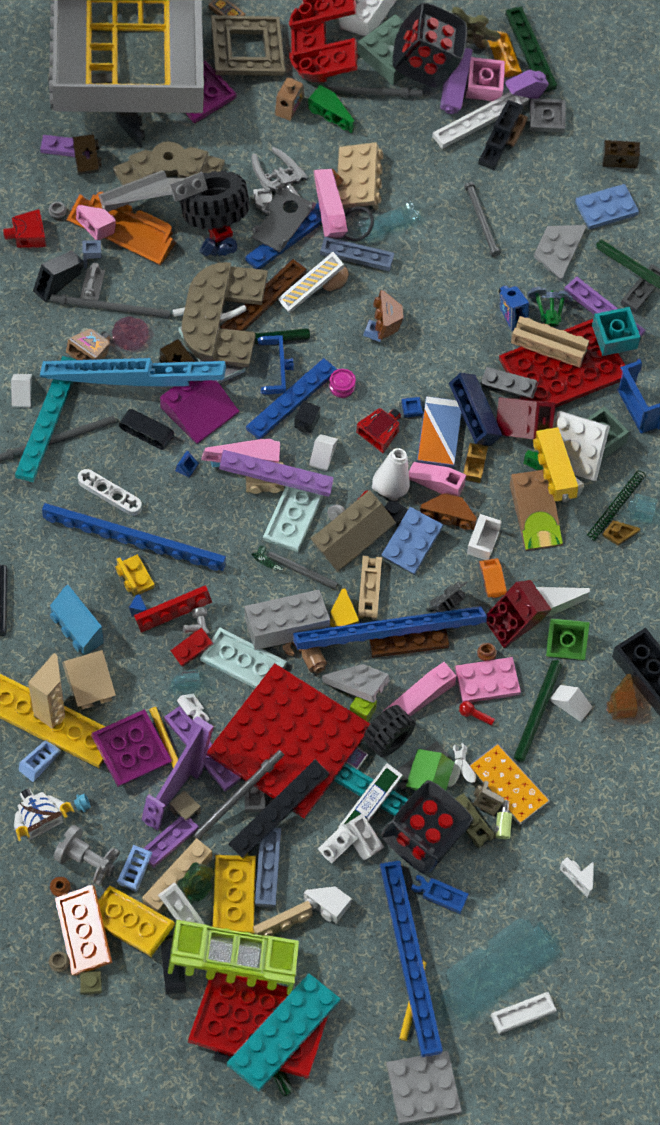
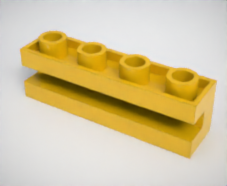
(555, 464)

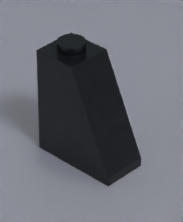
(57, 274)

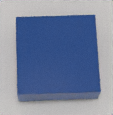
(411, 407)

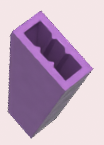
(455, 85)

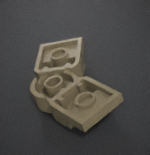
(169, 158)

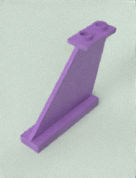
(189, 763)

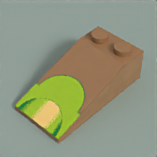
(535, 510)

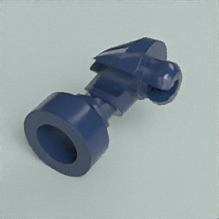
(225, 247)

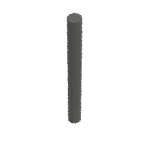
(302, 570)

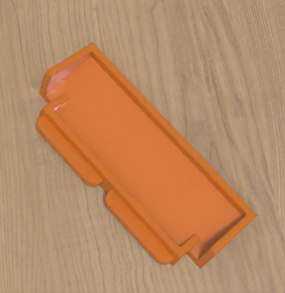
(135, 232)

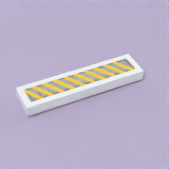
(311, 282)

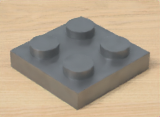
(547, 115)

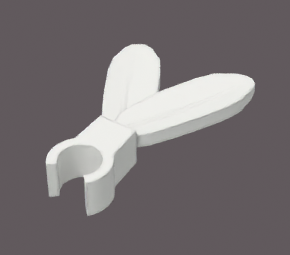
(461, 766)

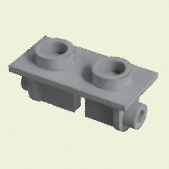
(92, 282)

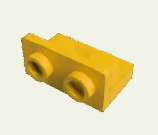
(135, 575)

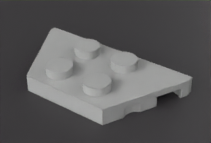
(559, 247)
(358, 681)

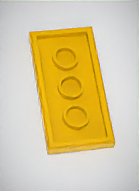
(234, 893)
(133, 921)

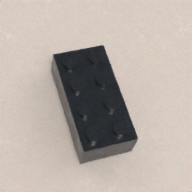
(641, 659)

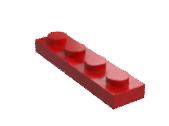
(173, 608)

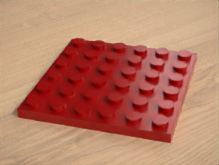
(300, 723)

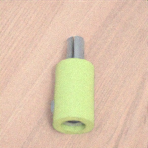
(503, 822)

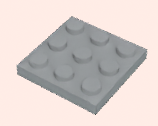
(423, 1088)

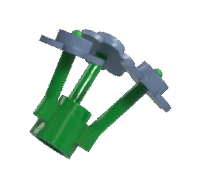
(551, 317)

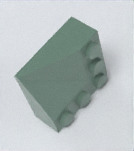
(378, 49)

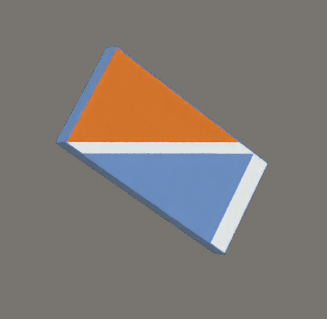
(439, 432)

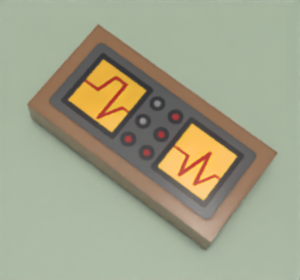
(225, 8)

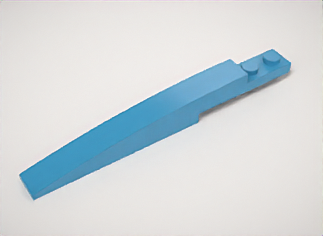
(133, 371)

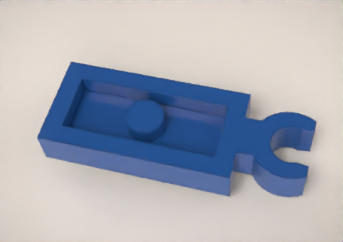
(441, 894)

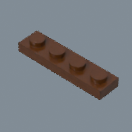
(409, 643)

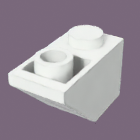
(329, 901)

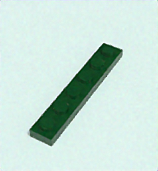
(529, 44)

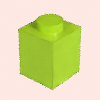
(363, 708)

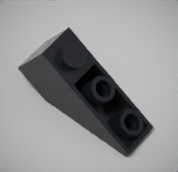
(131, 124)

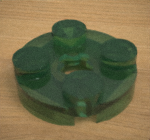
(196, 882)

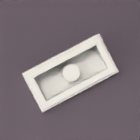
(367, 841)

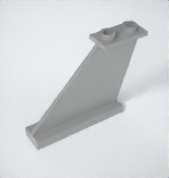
(153, 186)

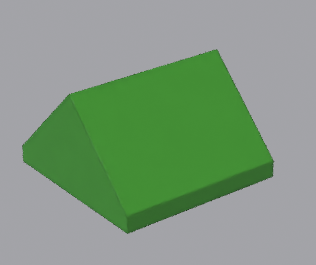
(567, 639)
(430, 766)

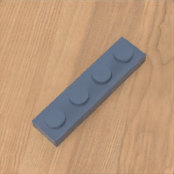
(357, 253)
(268, 870)

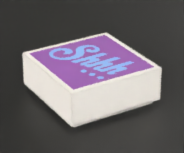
(357, 758)

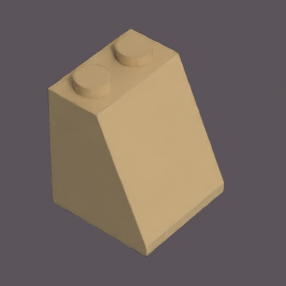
(89, 679)

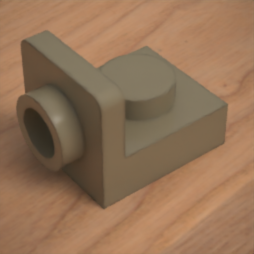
(487, 799)

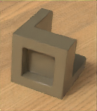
(185, 806)

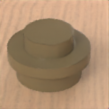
(59, 961)

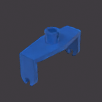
(285, 364)

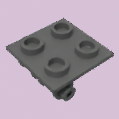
(448, 599)

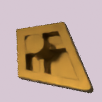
(620, 532)

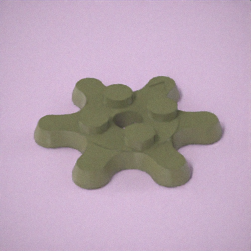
(476, 29)

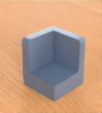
(91, 250)

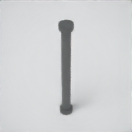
(494, 251)

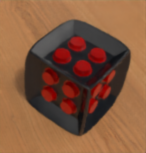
(429, 45)
(427, 827)

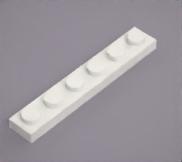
(474, 121)

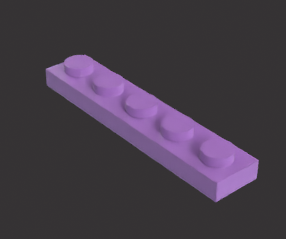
(591, 299)
(181, 725)

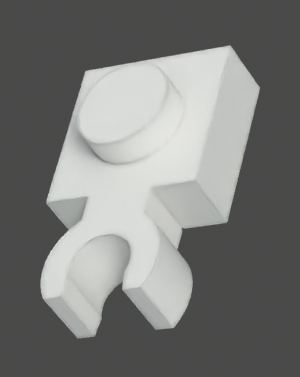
(192, 706)

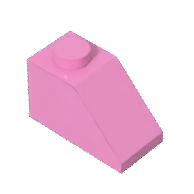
(96, 221)

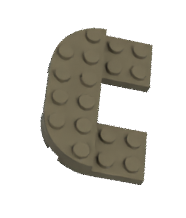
(205, 307)

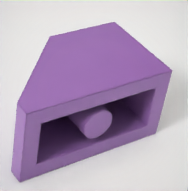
(528, 84)

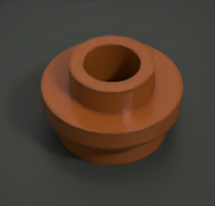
(486, 652)
(60, 892)

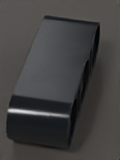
(146, 429)
(173, 982)

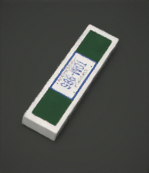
(375, 794)

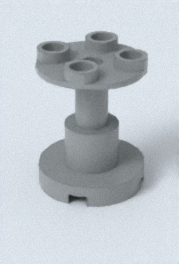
(80, 851)

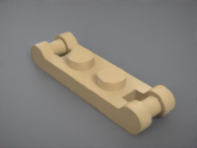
(369, 587)

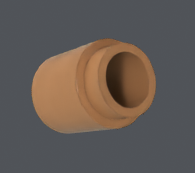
(314, 659)

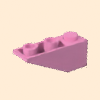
(438, 478)

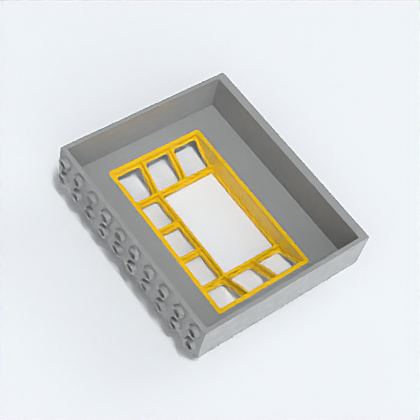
(73, 54)

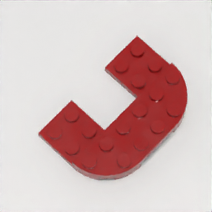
(309, 52)

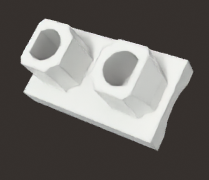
(337, 843)

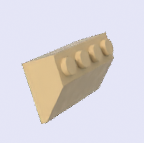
(47, 693)

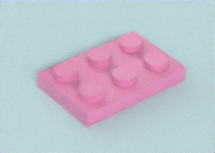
(487, 680)

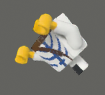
(39, 814)

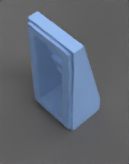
(32, 770)
(141, 871)

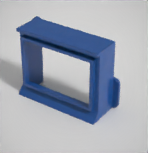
(645, 417)

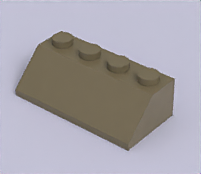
(353, 531)

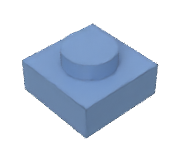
(370, 331)

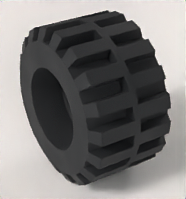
(389, 731)

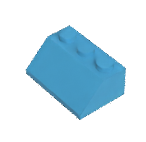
(76, 621)

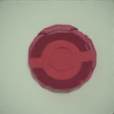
(125, 335)

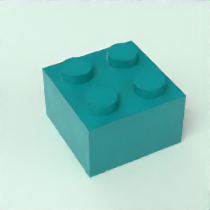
(616, 331)

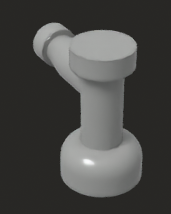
(199, 614)

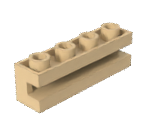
(550, 341)

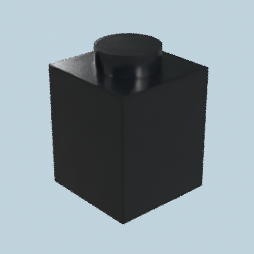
(307, 417)

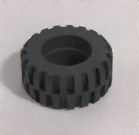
(220, 205)

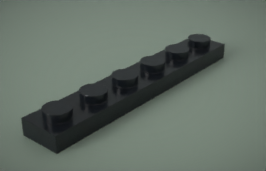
(279, 809)

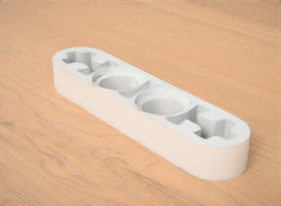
(111, 490)

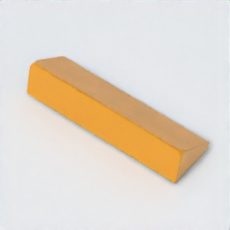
(503, 51)

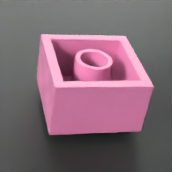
(485, 79)

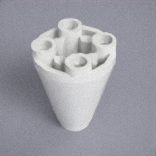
(392, 476)

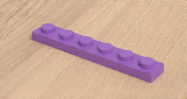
(276, 473)

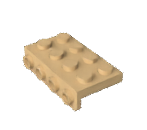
(361, 172)

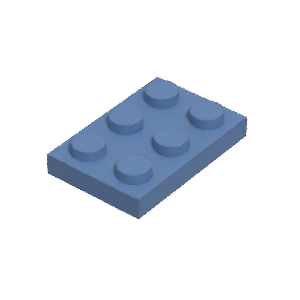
(606, 206)
(412, 540)

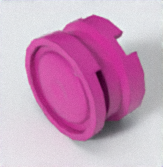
(342, 383)

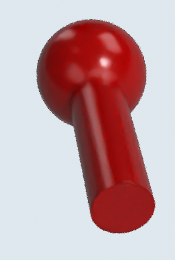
(467, 709)

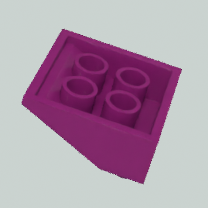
(198, 408)

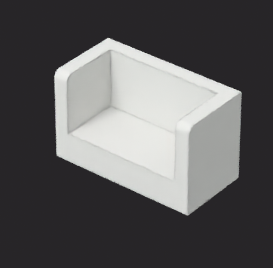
(484, 537)

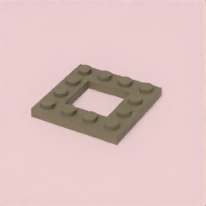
(225, 64)

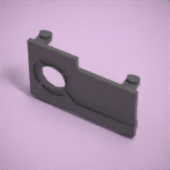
(280, 225)

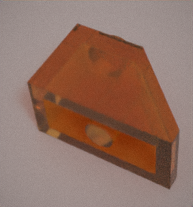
(623, 700)

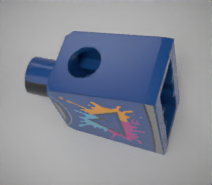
(513, 305)

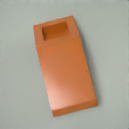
(493, 578)

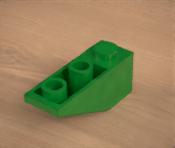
(328, 105)

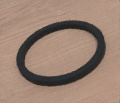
(370, 227)

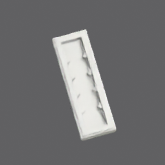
(523, 1013)

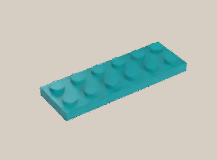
(283, 1032)

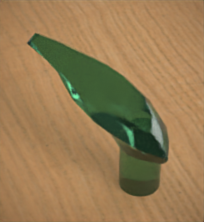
(266, 561)

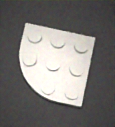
(583, 442)

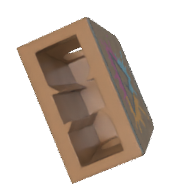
(292, 93)
(88, 345)

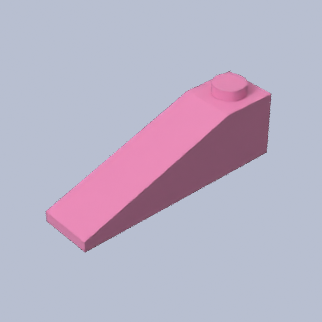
(330, 204)
(263, 449)
(426, 689)

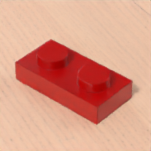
(192, 647)

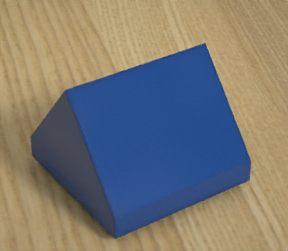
(187, 465)
(137, 606)

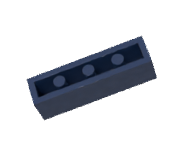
(475, 409)

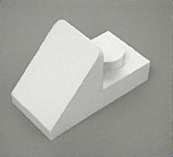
(582, 879)

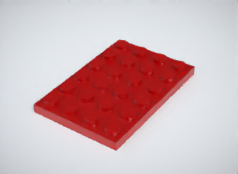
(562, 381)
(235, 1011)

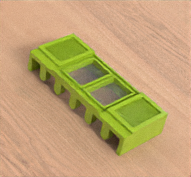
(234, 954)

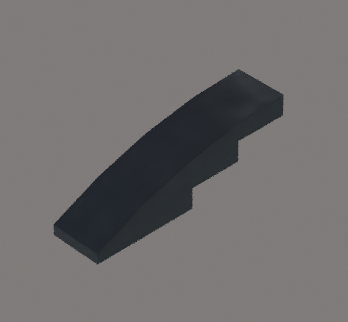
(501, 134)

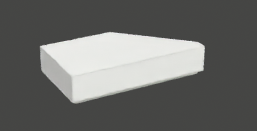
(262, 199)

